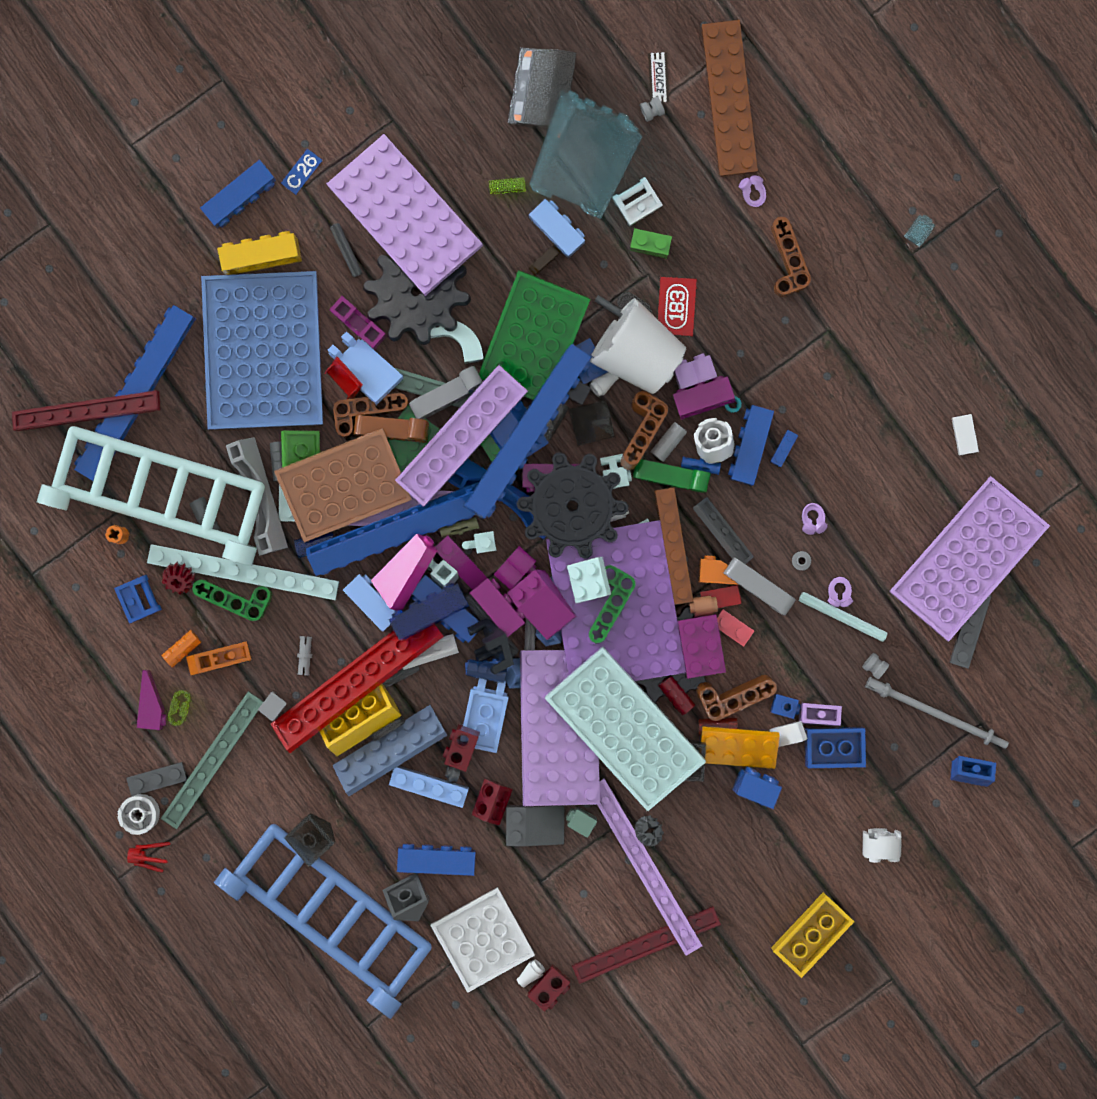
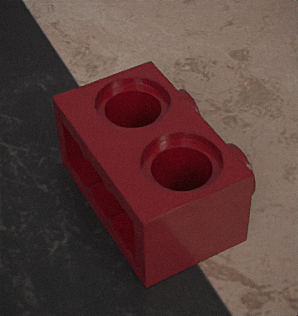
(464, 748)
(492, 802)
(544, 985)

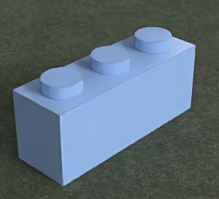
(557, 228)
(369, 601)

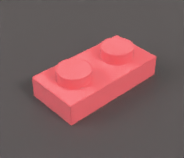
(734, 628)

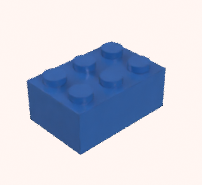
(835, 747)
(757, 788)

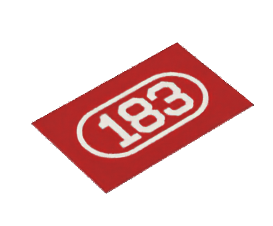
(677, 305)

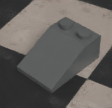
(534, 825)

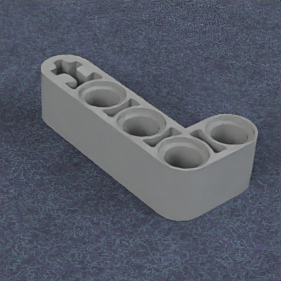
(447, 394)
(759, 586)

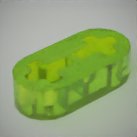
(175, 706)

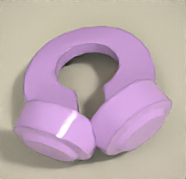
(745, 187)
(808, 527)
(833, 596)

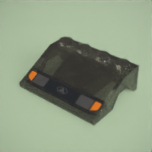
(538, 84)

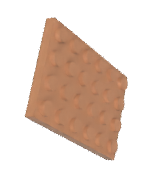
(342, 485)

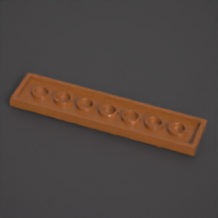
(729, 98)

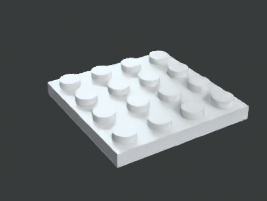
(482, 939)

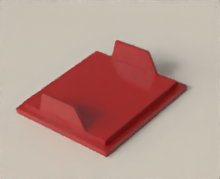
(344, 378)

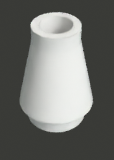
(603, 383)
(532, 972)

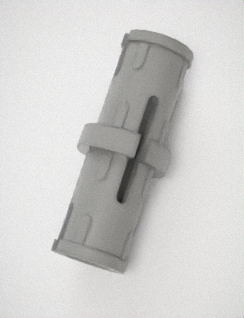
(304, 655)

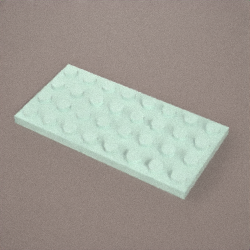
(625, 728)

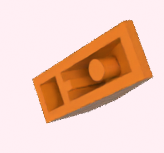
(712, 571)
(218, 658)

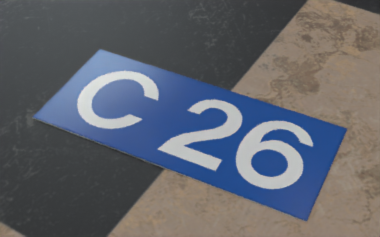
(301, 171)

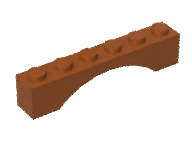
(674, 545)

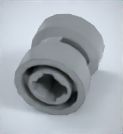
(652, 109)
(875, 665)

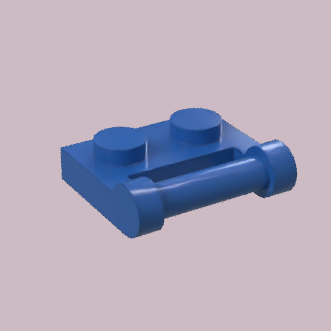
(132, 602)

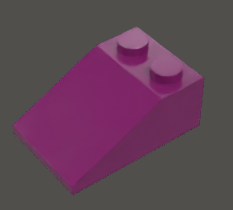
(542, 603)

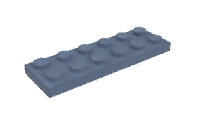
(389, 751)

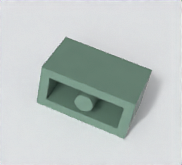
(581, 821)

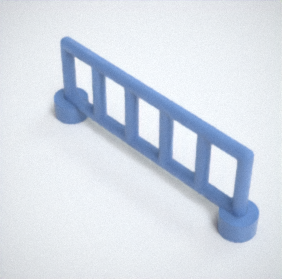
(383, 995)

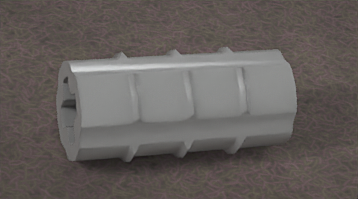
(668, 442)

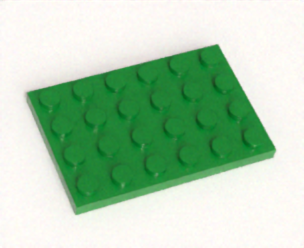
(534, 331)

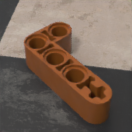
(787, 254)
(371, 410)
(395, 429)
(642, 433)
(738, 694)

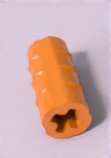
(123, 535)
(181, 648)

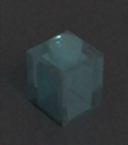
(919, 230)

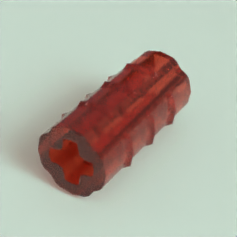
(730, 723)

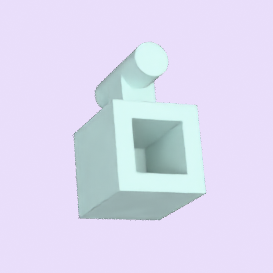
(625, 475)
(483, 542)
(443, 573)

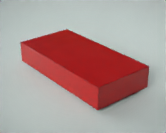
(725, 596)

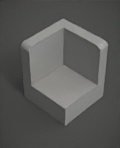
(272, 706)

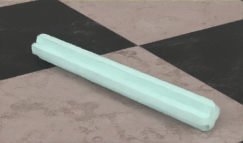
(843, 616)

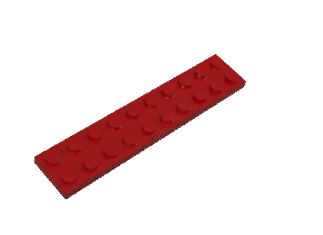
(350, 686)

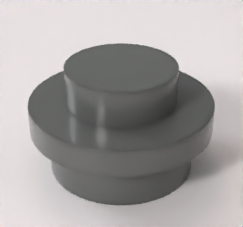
(452, 774)

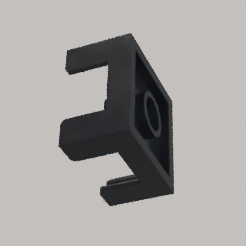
(494, 645)

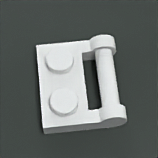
(639, 207)

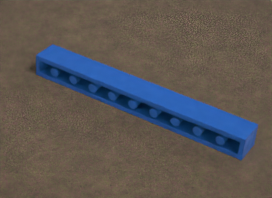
(143, 379)
(527, 431)
(390, 531)

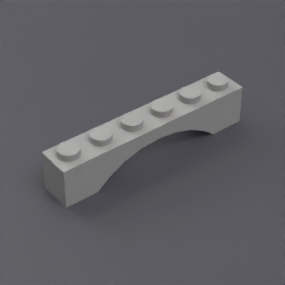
(247, 460)

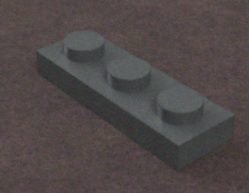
(157, 778)

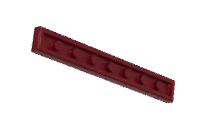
(86, 411)
(641, 947)

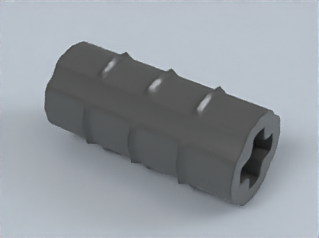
(276, 457)
(199, 507)

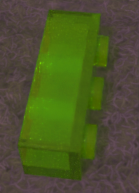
(507, 185)

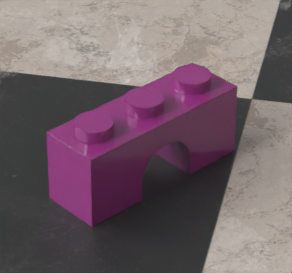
(358, 322)

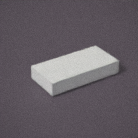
(965, 434)
(790, 733)

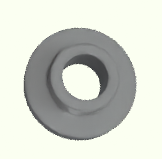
(796, 556)

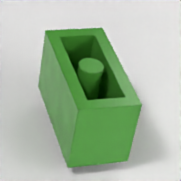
(650, 243)

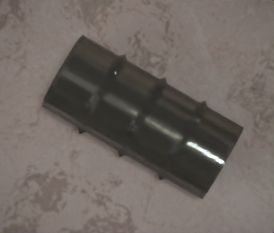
(553, 425)

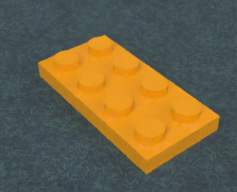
(740, 747)

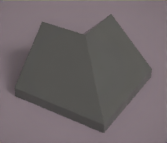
(407, 898)

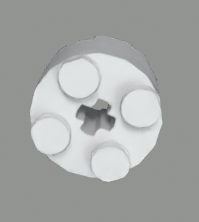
(714, 440)
(133, 823)
(881, 844)

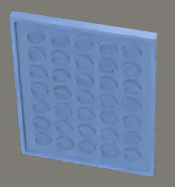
(262, 350)

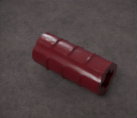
(676, 695)

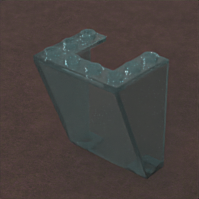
(584, 153)

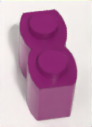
(515, 568)

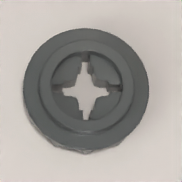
(643, 825)

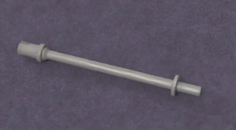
(885, 690)

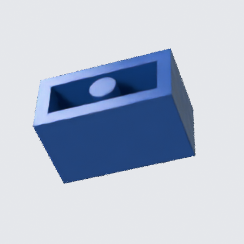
(973, 771)

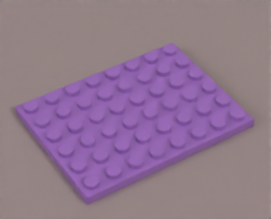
(646, 631)

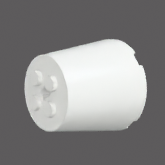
(639, 349)

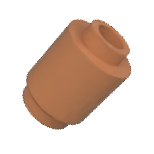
(703, 606)

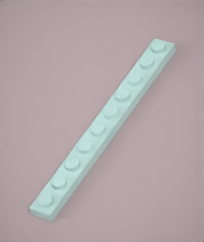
(245, 573)

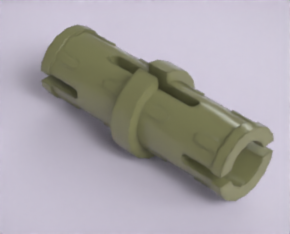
(459, 527)

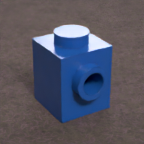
(785, 706)

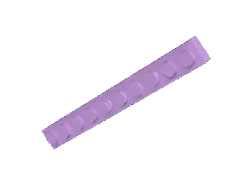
(647, 870)

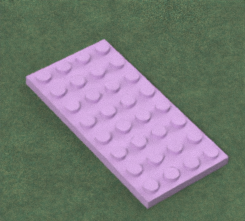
(404, 214)
(969, 558)
(555, 760)

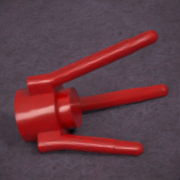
(138, 857)

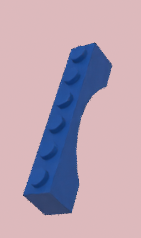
(472, 473)

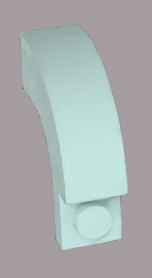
(466, 338)

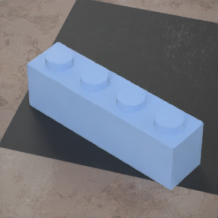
(429, 786)

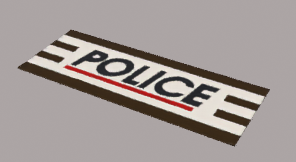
(658, 76)

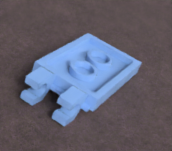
(368, 366)
(486, 714)

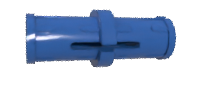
(696, 464)

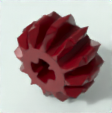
(178, 578)

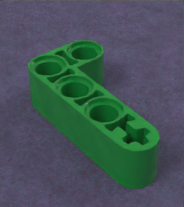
(672, 476)
(230, 596)
(609, 607)

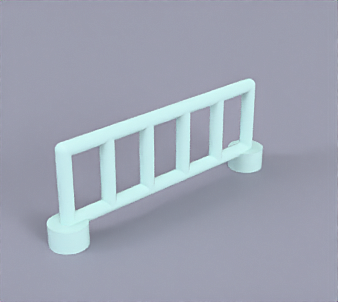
(236, 546)

